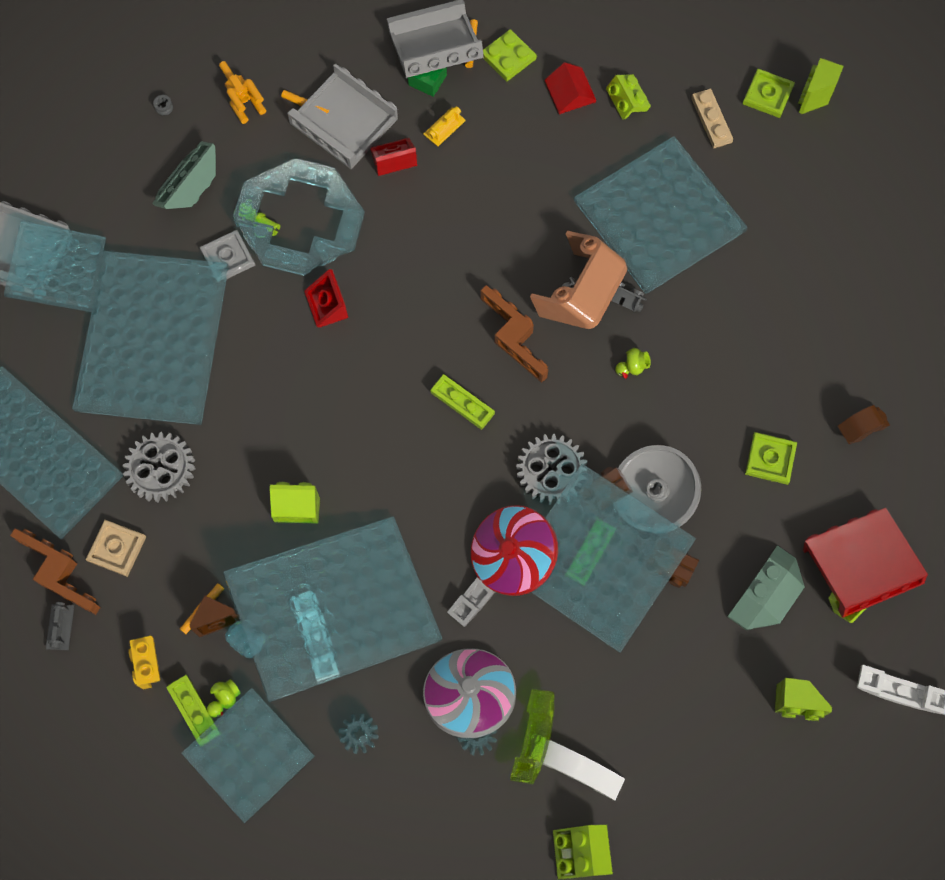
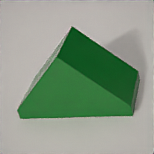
(428, 82)

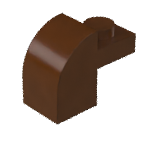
(863, 424)

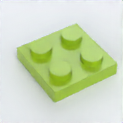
(508, 55)

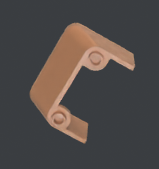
(594, 289)

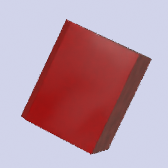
(569, 88)
(394, 156)
(326, 300)

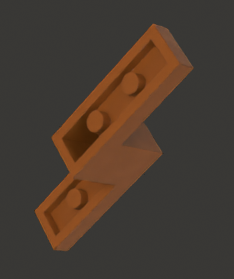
(514, 333)
(55, 570)

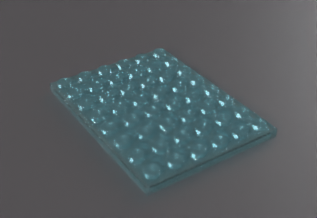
(151, 338)
(331, 608)

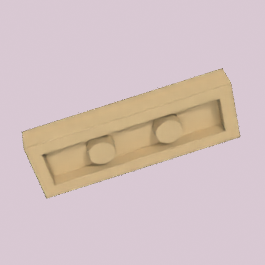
(712, 118)

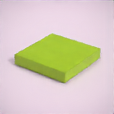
(768, 93)
(771, 458)

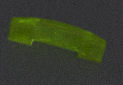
(536, 738)

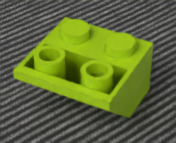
(819, 85)
(294, 503)
(800, 698)
(582, 851)

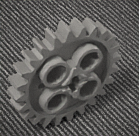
(538, 455)
(152, 484)

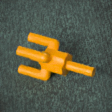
(240, 92)

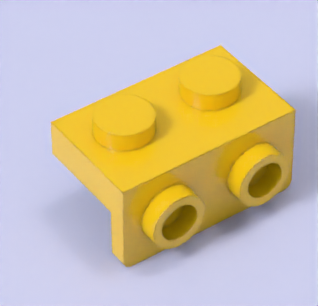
(145, 662)

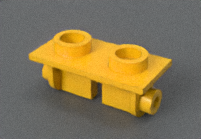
(445, 126)

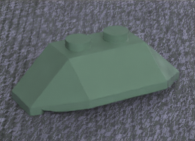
(188, 179)
(770, 592)

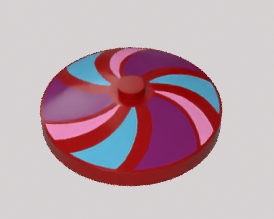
(514, 550)

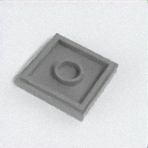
(229, 250)

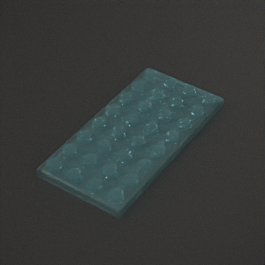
(48, 461)

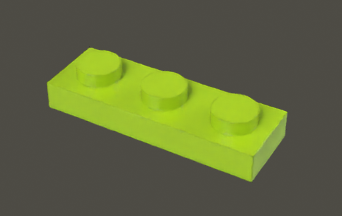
(462, 402)
(190, 705)

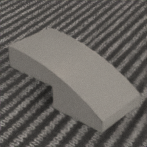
(471, 602)

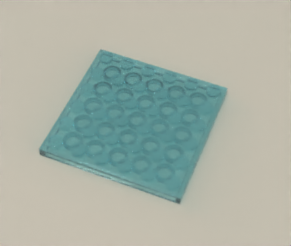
(660, 214)
(609, 557)

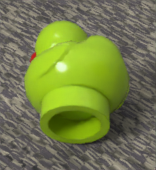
(636, 363)
(225, 694)

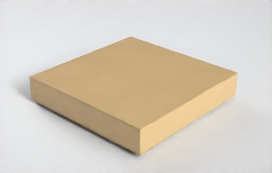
(116, 548)

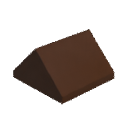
(212, 617)

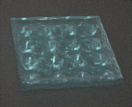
(55, 266)
(248, 755)

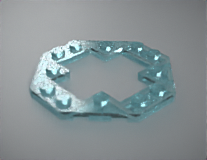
(276, 181)

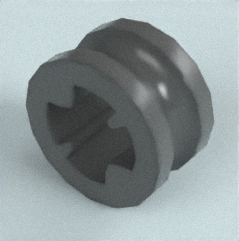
(163, 99)

